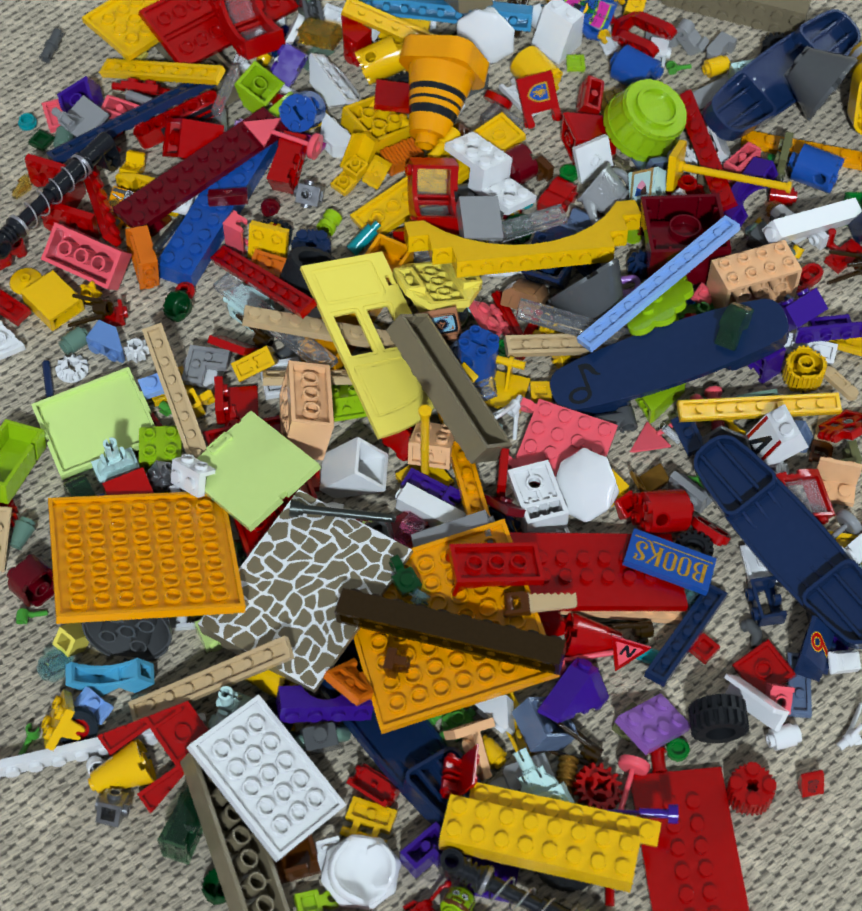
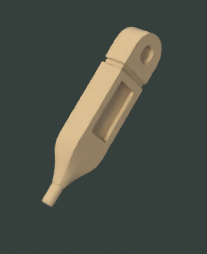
(841, 384)

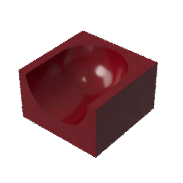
(673, 224)

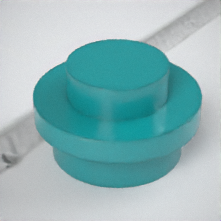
(27, 122)

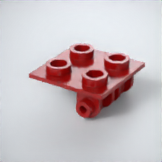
(459, 774)

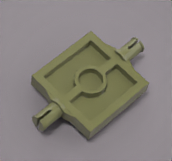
(781, 157)

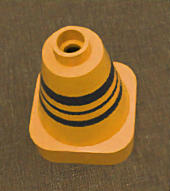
(440, 80)

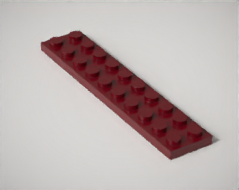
(194, 174)

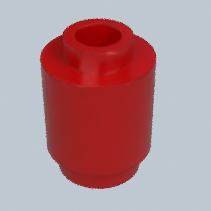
(781, 196)

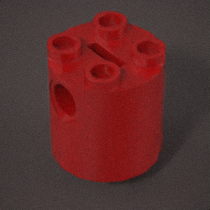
(662, 511)

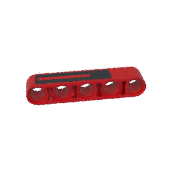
(153, 131)

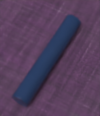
(47, 378)

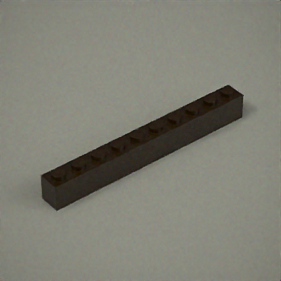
(451, 630)

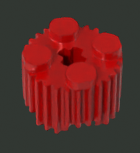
(755, 778)

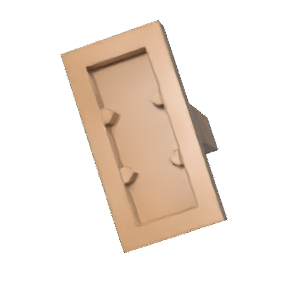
(471, 736)

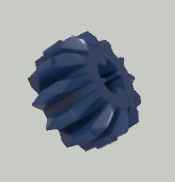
(637, 264)

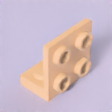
(440, 446)
(839, 479)

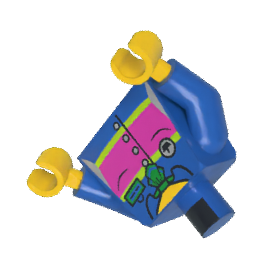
(598, 18)

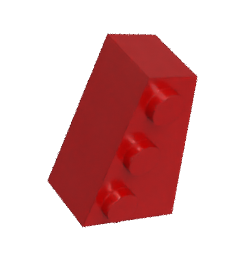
(287, 164)

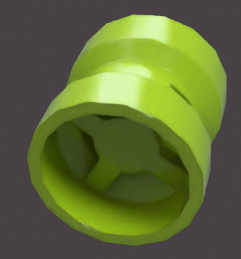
(330, 221)

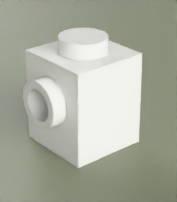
(664, 49)

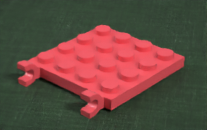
(559, 433)

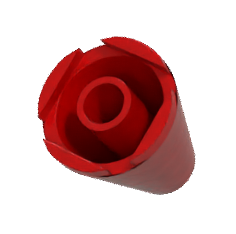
(587, 635)

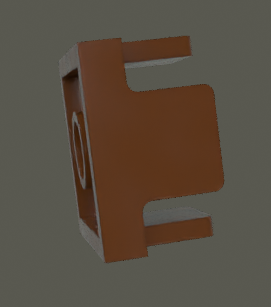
(298, 862)

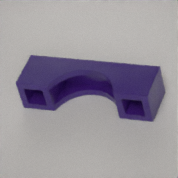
(758, 168)
(298, 706)

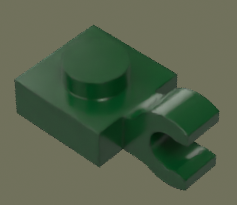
(404, 579)

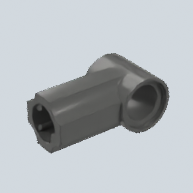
(623, 417)

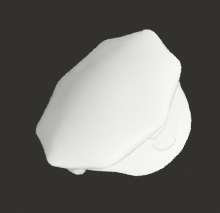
(488, 33)
(587, 484)
(360, 872)

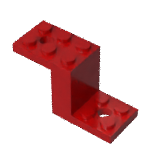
(66, 212)

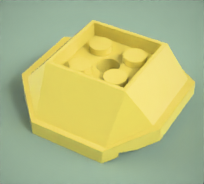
(436, 286)

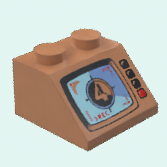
(447, 322)

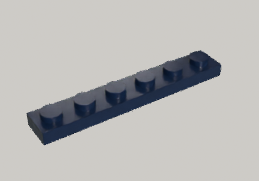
(685, 636)

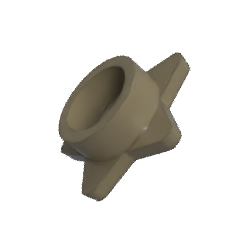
(623, 164)

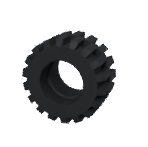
(718, 718)

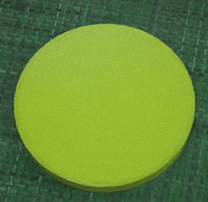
(633, 237)

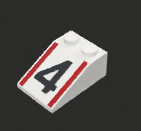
(776, 437)

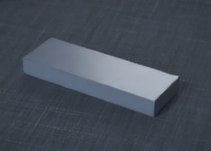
(801, 697)

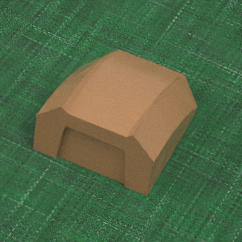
(524, 289)

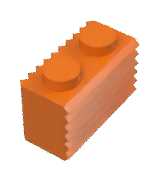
(399, 155)

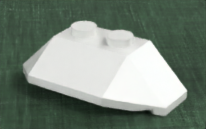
(331, 82)

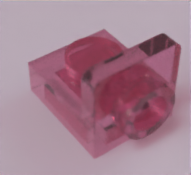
(410, 525)

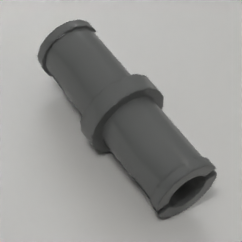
(51, 45)

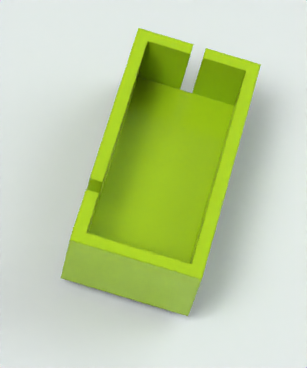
(18, 454)

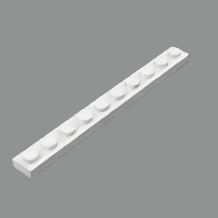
(77, 751)

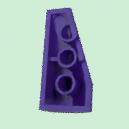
(86, 87)
(575, 692)

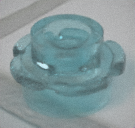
(419, 597)

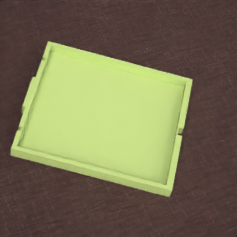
(87, 415)
(254, 470)

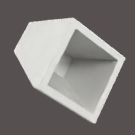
(558, 30)
(354, 469)

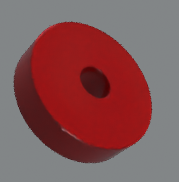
(497, 98)

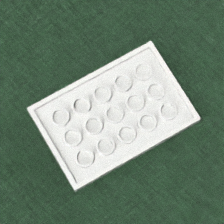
(266, 777)

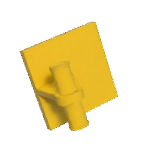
(508, 384)

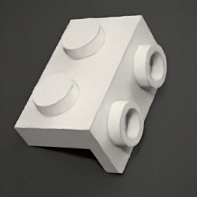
(190, 474)

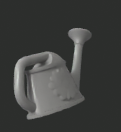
(604, 192)

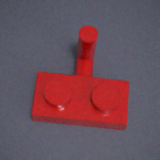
(838, 262)

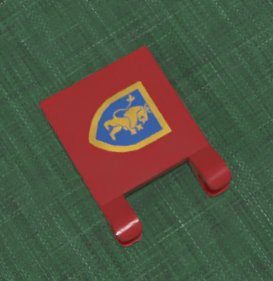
(536, 95)

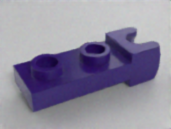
(432, 487)

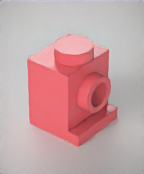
(778, 691)

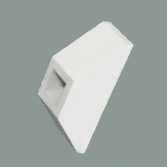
(334, 137)
(501, 711)

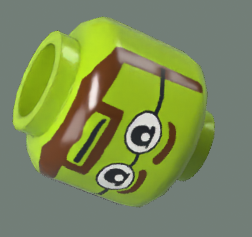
(457, 899)

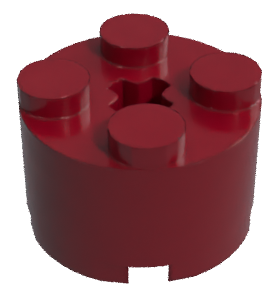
(523, 166)
(31, 581)

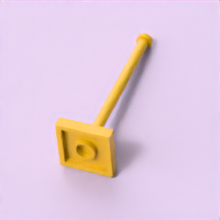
(677, 166)
(436, 473)

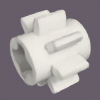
(136, 350)

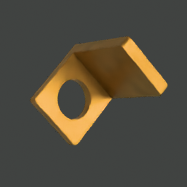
(652, 479)

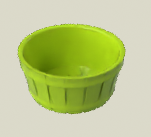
(645, 120)

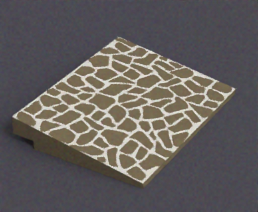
(295, 585)

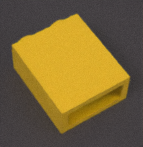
(52, 300)

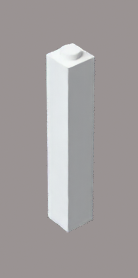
(812, 221)
(425, 506)

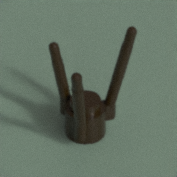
(857, 265)
(99, 307)
(261, 338)
(640, 629)
(590, 750)

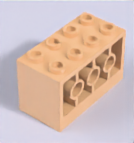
(754, 275)
(307, 407)

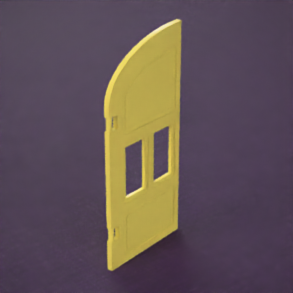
(380, 377)

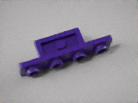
(828, 329)

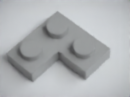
(201, 359)

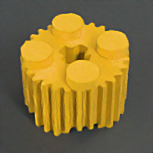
(804, 369)

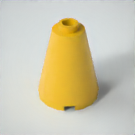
(124, 769)

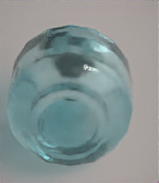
(52, 665)

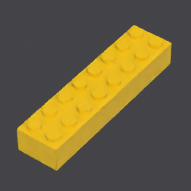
(540, 843)

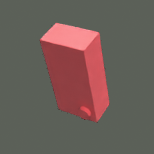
(86, 256)

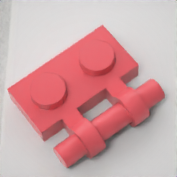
(489, 318)

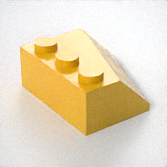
(383, 125)

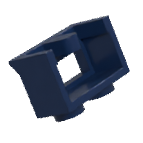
(774, 601)

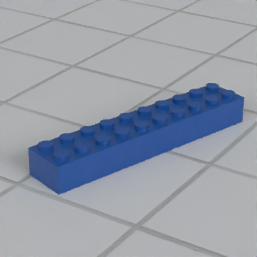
(202, 227)

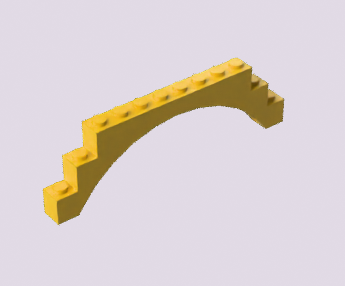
(478, 258)

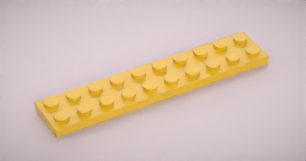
(392, 206)

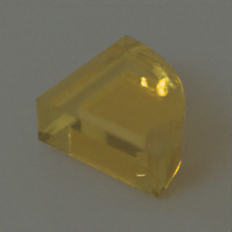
(22, 187)

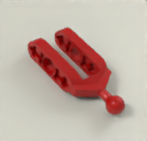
(645, 22)

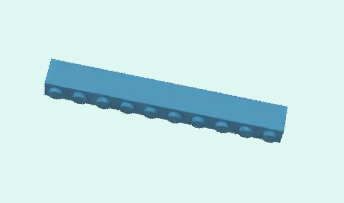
(517, 15)

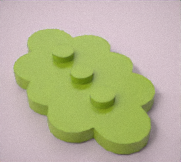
(663, 310)

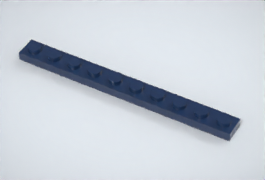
(128, 119)

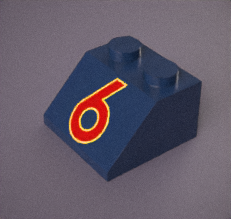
(813, 653)

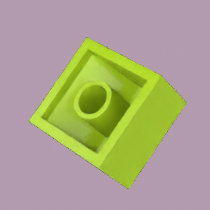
(257, 87)

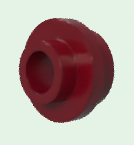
(269, 207)

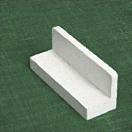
(757, 703)

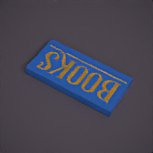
(669, 561)

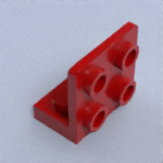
(243, 398)

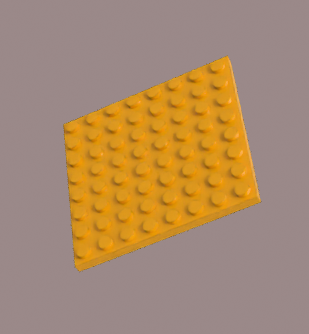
(142, 557)
(437, 676)

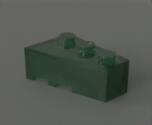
(181, 831)

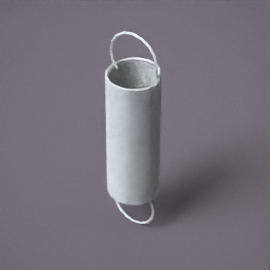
(670, 433)

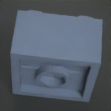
(539, 731)

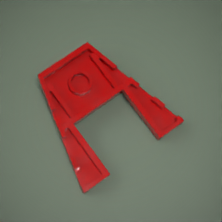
(174, 730)

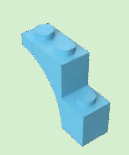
(129, 675)

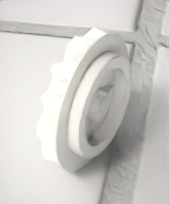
(66, 374)

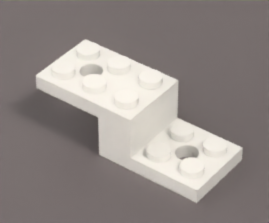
(490, 172)
(543, 505)

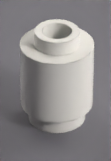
(787, 737)

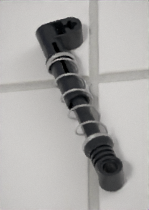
(100, 152)
(484, 880)

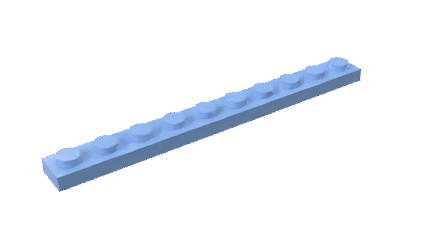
(658, 283)

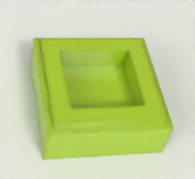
(575, 63)

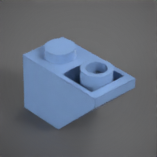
(105, 340)

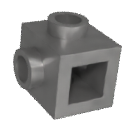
(315, 193)
(160, 476)
(112, 807)

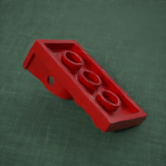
(494, 565)

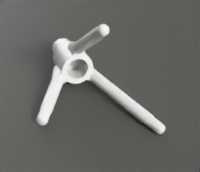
(513, 410)
(852, 735)

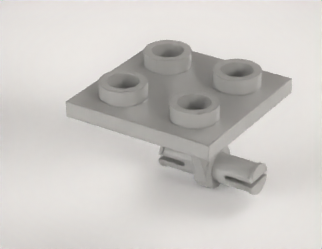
(81, 117)

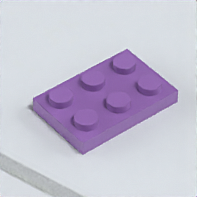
(653, 724)

